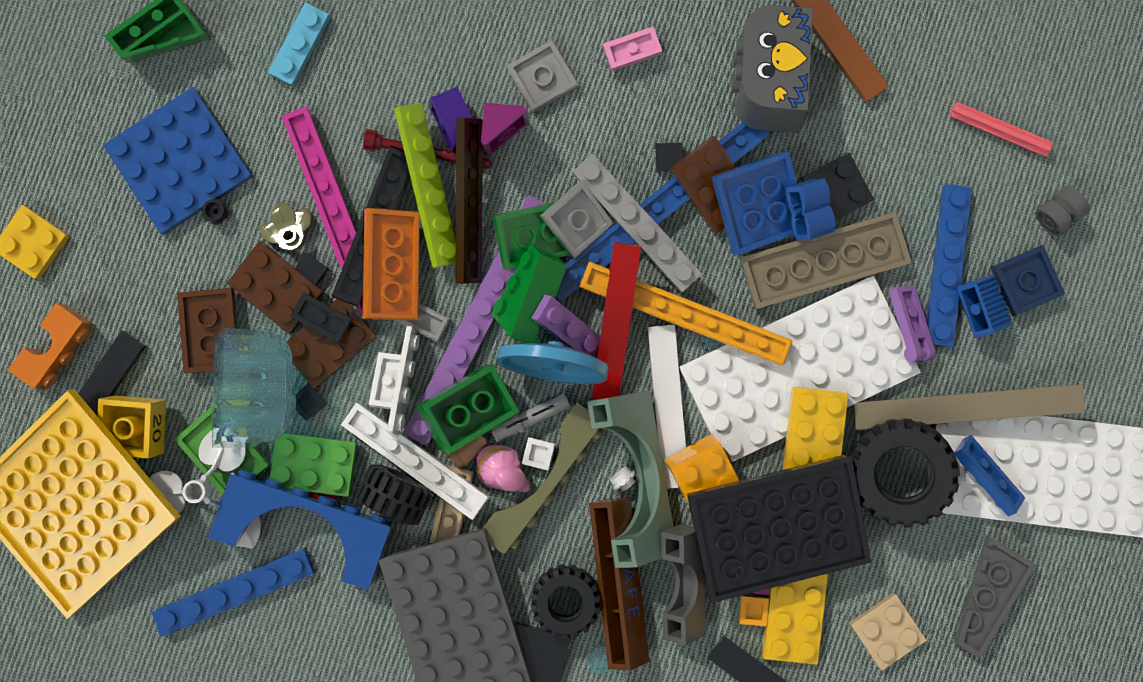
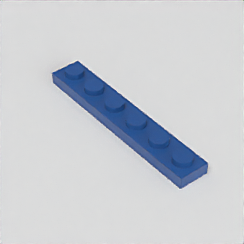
(948, 263)
(233, 592)

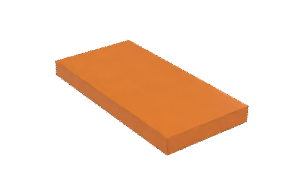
(391, 264)

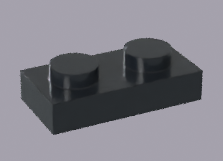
(321, 317)

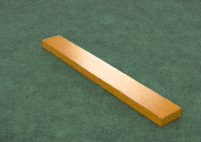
(695, 317)

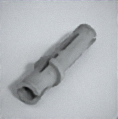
(558, 403)

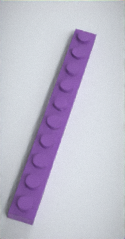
(466, 339)

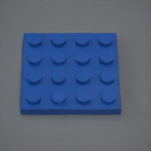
(177, 160)

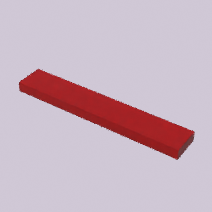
(617, 317)

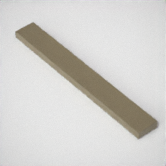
(973, 406)

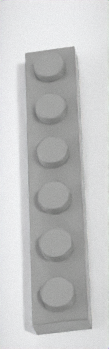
(637, 223)

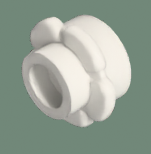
(623, 479)

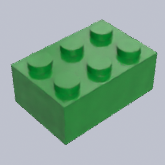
(467, 409)

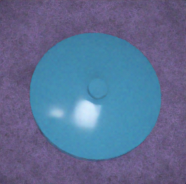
(552, 363)

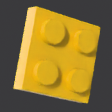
(31, 242)

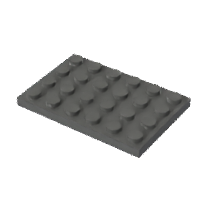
(455, 612)

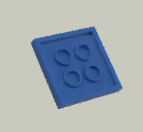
(756, 202)

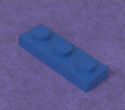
(989, 475)

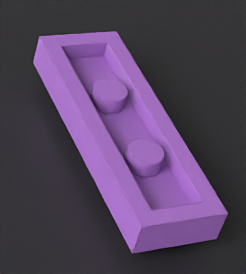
(565, 326)

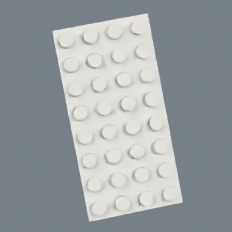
(837, 345)
(1065, 468)

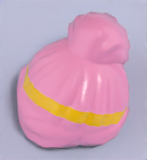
(501, 469)

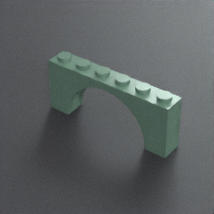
(634, 422)

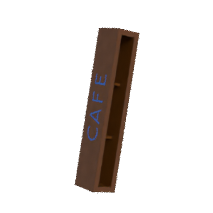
(618, 588)

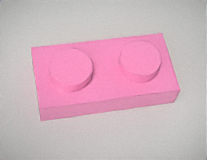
(632, 48)

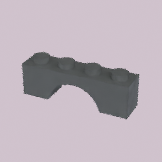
(686, 612)

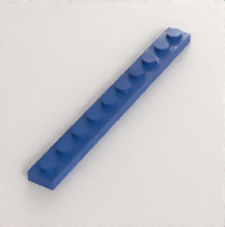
(657, 206)

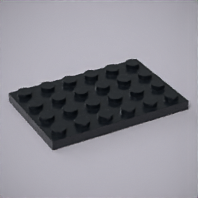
(779, 528)

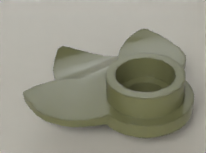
(283, 224)

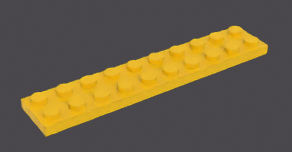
(797, 608)

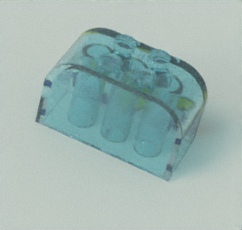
(251, 388)

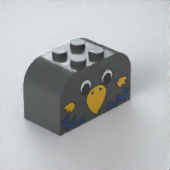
(773, 68)

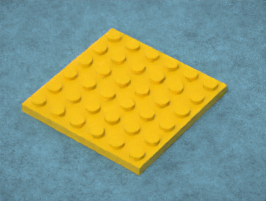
(76, 504)

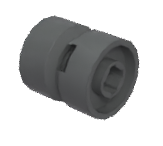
(1065, 207)

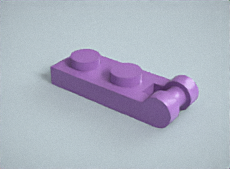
(912, 324)

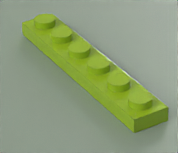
(427, 184)

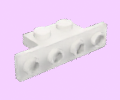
(391, 381)

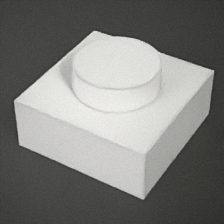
(538, 453)

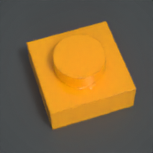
(753, 610)

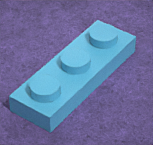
(299, 44)

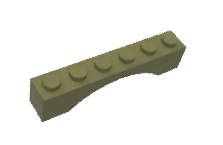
(509, 521)

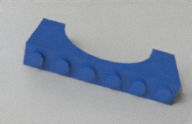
(250, 497)

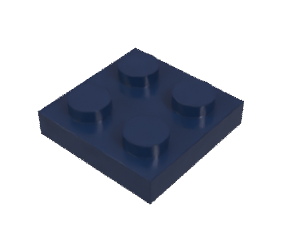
(1027, 280)

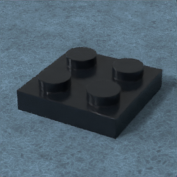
(846, 185)

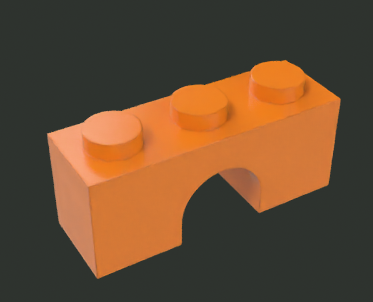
(67, 331)

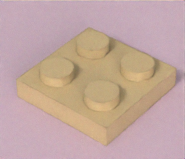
(887, 631)

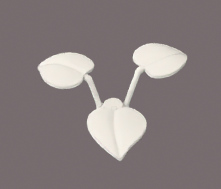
(200, 489)

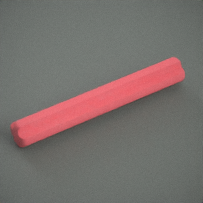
(1001, 129)

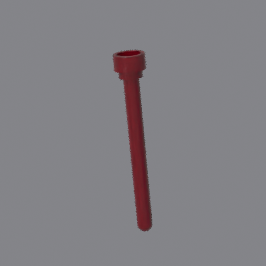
(374, 141)

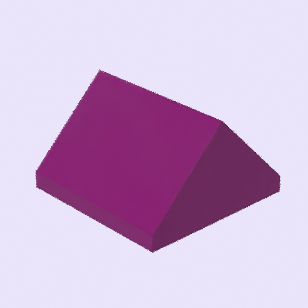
(501, 124)

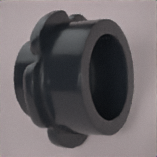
(210, 206)

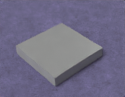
(542, 76)
(577, 219)

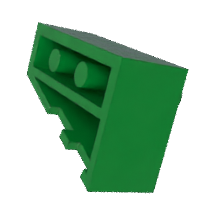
(156, 30)
(536, 276)

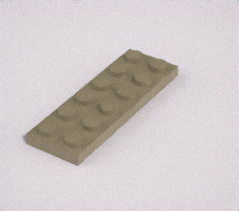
(825, 261)

